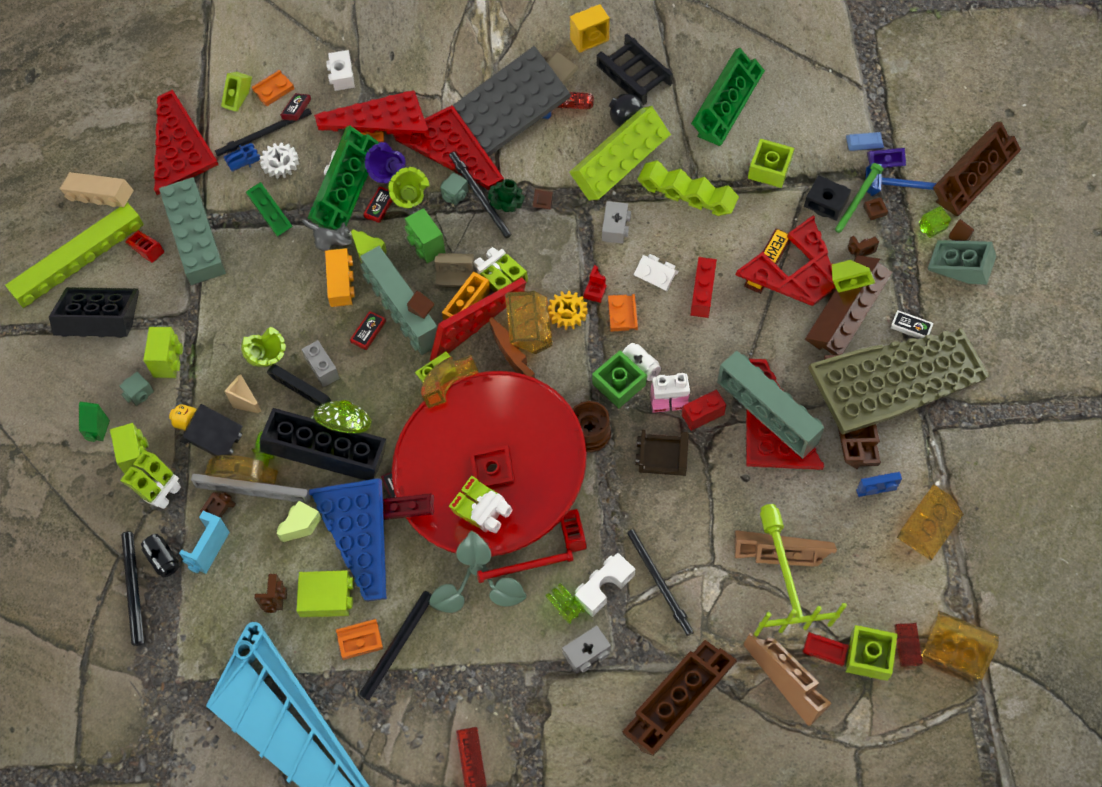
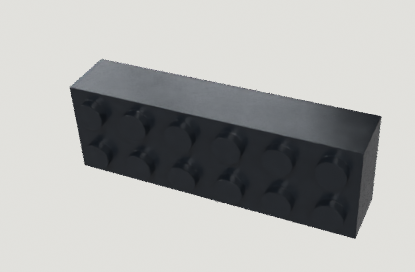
(313, 444)

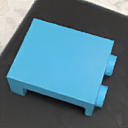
(208, 545)

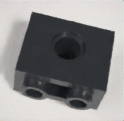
(826, 189)

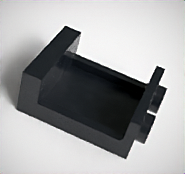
(212, 432)

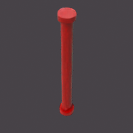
(567, 556)

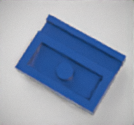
(879, 484)

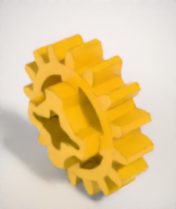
(567, 310)

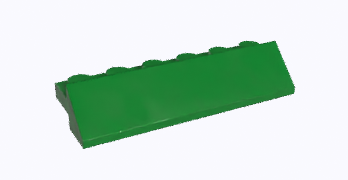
(727, 98)
(342, 181)

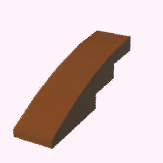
(511, 352)

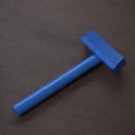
(878, 181)

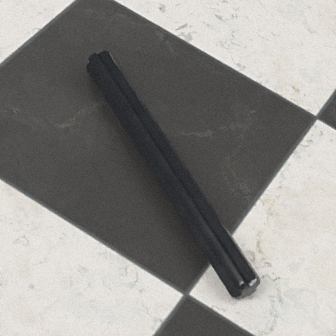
(132, 589)
(395, 646)

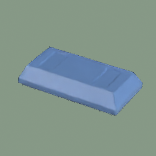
(864, 141)

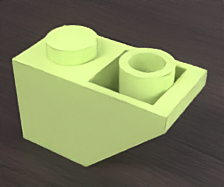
(299, 523)

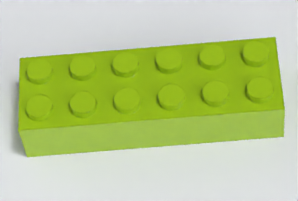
(620, 153)

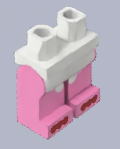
(669, 387)

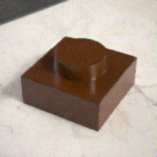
(543, 198)
(875, 208)

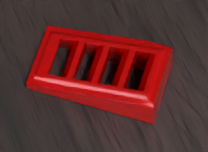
(146, 247)
(574, 542)

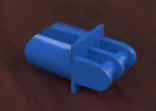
(244, 156)

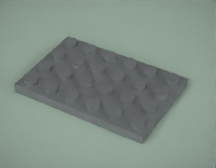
(512, 100)

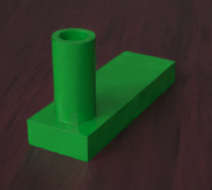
(268, 209)

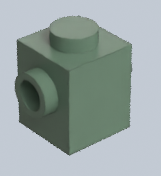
(454, 189)
(136, 389)

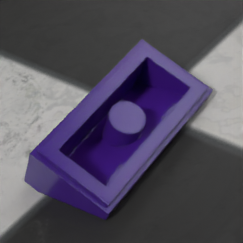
(888, 157)

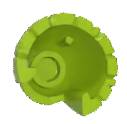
(407, 187)
(264, 349)

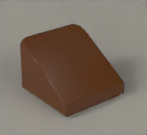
(961, 232)
(420, 305)

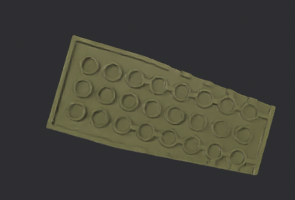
(895, 378)

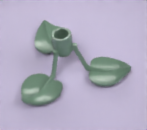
(477, 554)

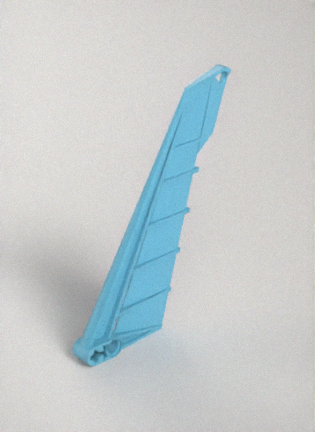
(267, 725)

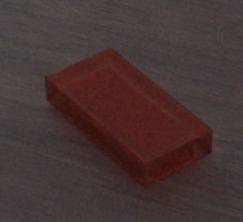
(908, 644)

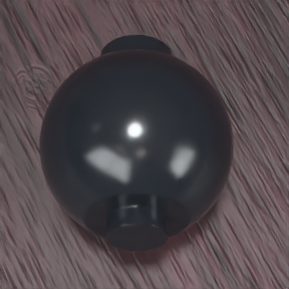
(624, 108)

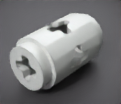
(649, 364)

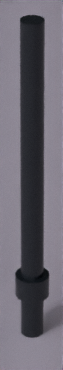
(232, 146)
(461, 168)
(679, 615)

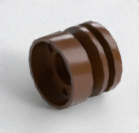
(596, 418)

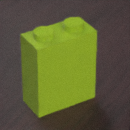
(324, 593)

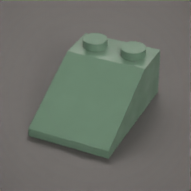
(964, 260)

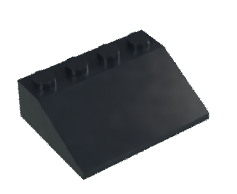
(94, 312)

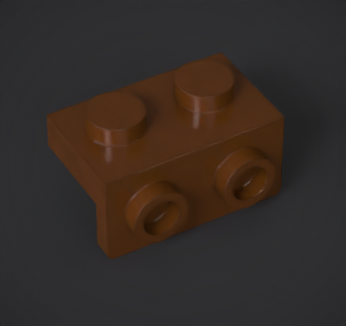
(275, 595)

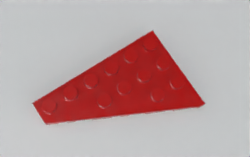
(393, 114)
(451, 134)
(766, 448)

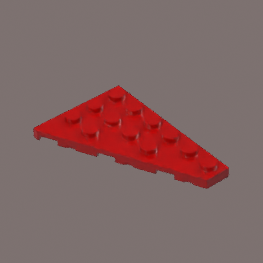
(179, 145)

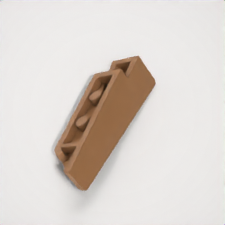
(797, 550)
(789, 677)

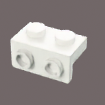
(656, 272)

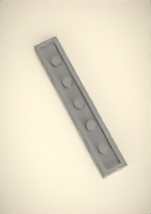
(251, 488)

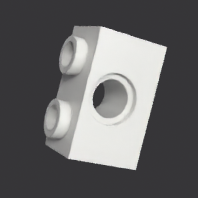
(341, 70)

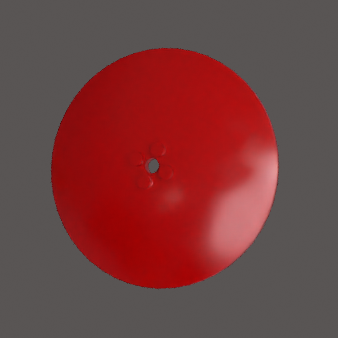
(486, 422)

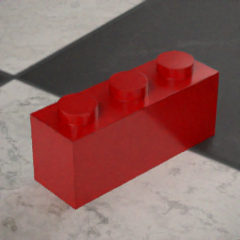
(703, 287)

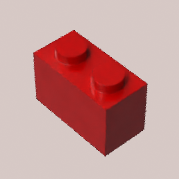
(703, 410)

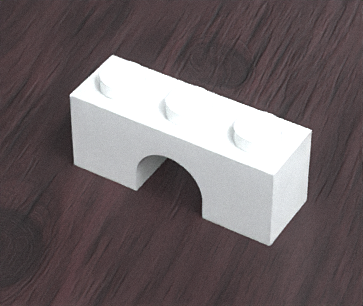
(615, 571)

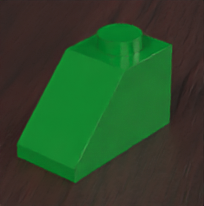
(92, 421)

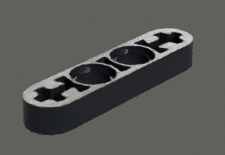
(297, 385)

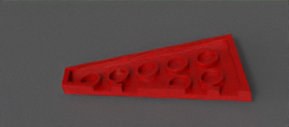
(470, 320)

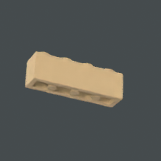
(96, 189)

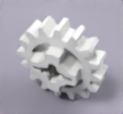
(271, 164)

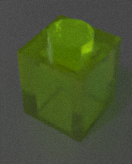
(934, 222)

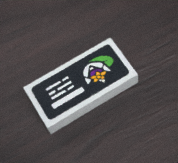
(911, 325)

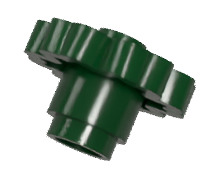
(506, 196)

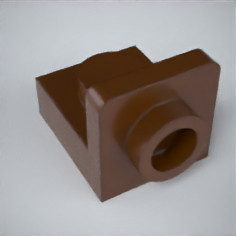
(863, 248)
(218, 503)

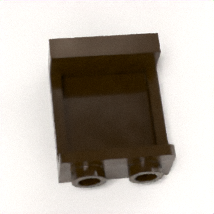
(662, 454)

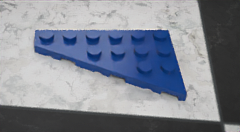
(356, 521)

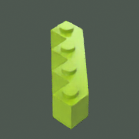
(679, 185)

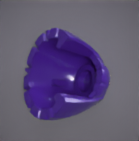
(383, 162)

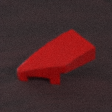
(596, 286)

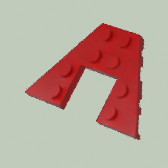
(808, 283)

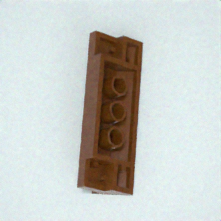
(976, 169)
(847, 310)
(860, 445)
(678, 697)

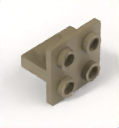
(453, 269)

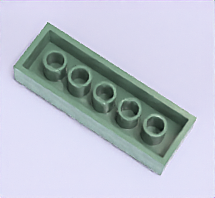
(192, 231)
(395, 296)
(770, 404)

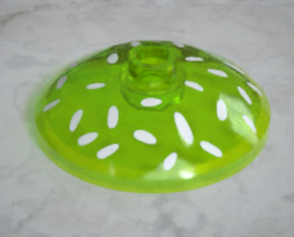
(342, 417)

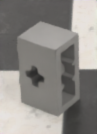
(615, 221)
(320, 363)
(591, 640)

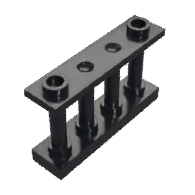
(629, 83)

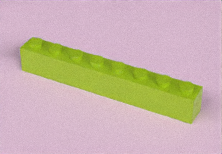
(74, 255)

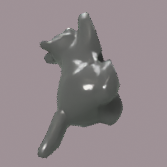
(327, 237)

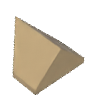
(241, 396)

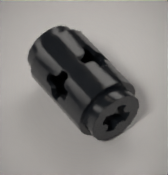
(160, 555)

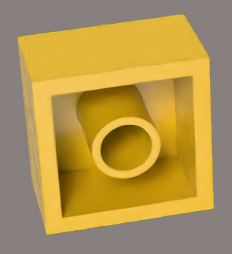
(589, 28)

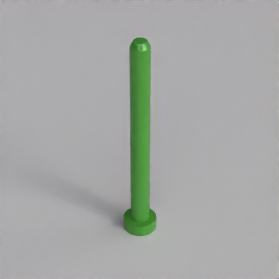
(875, 169)

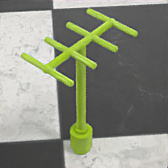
(773, 525)

